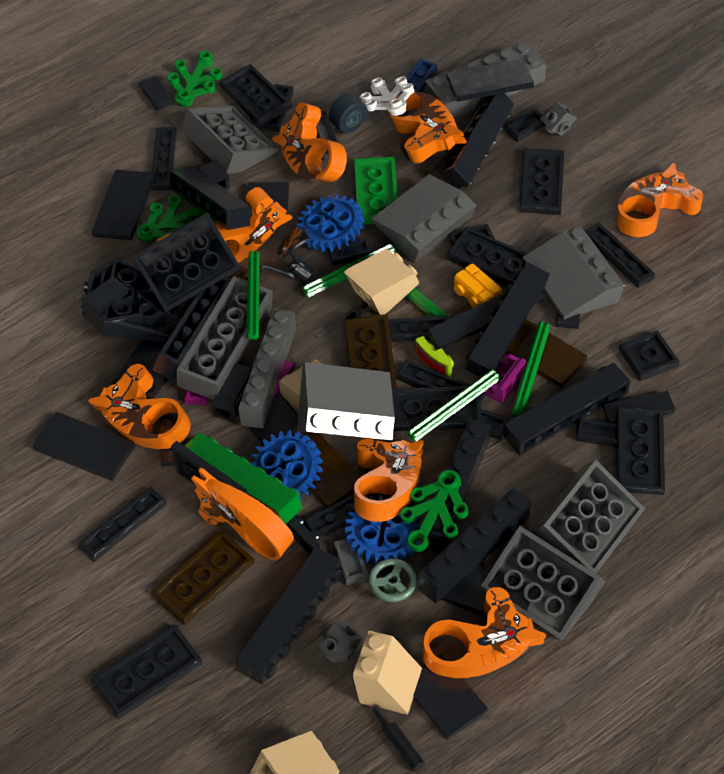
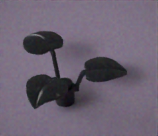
(297, 267)

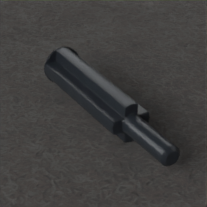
(400, 741)

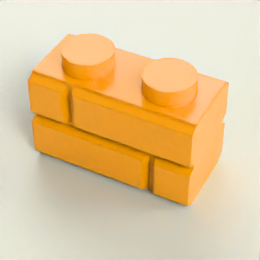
(475, 286)

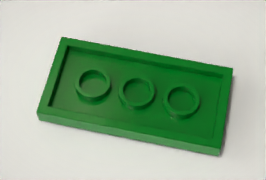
(375, 185)

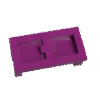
(509, 376)

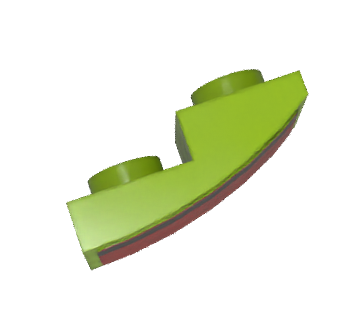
(435, 360)

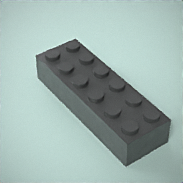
(440, 88)
(221, 340)

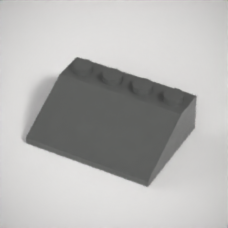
(224, 137)
(424, 216)
(578, 273)
(345, 402)
(589, 517)
(562, 583)

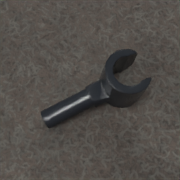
(356, 313)

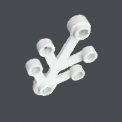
(395, 105)

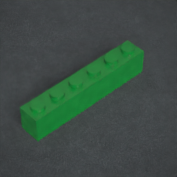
(259, 485)

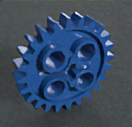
(331, 222)
(279, 450)
(359, 528)

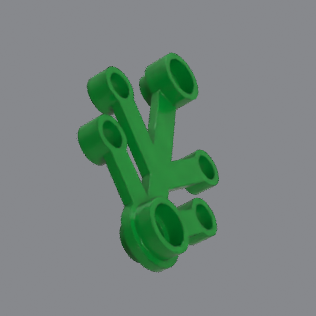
(186, 96)
(151, 230)
(435, 507)

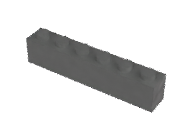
(267, 369)

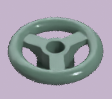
(396, 591)

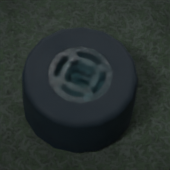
(347, 113)

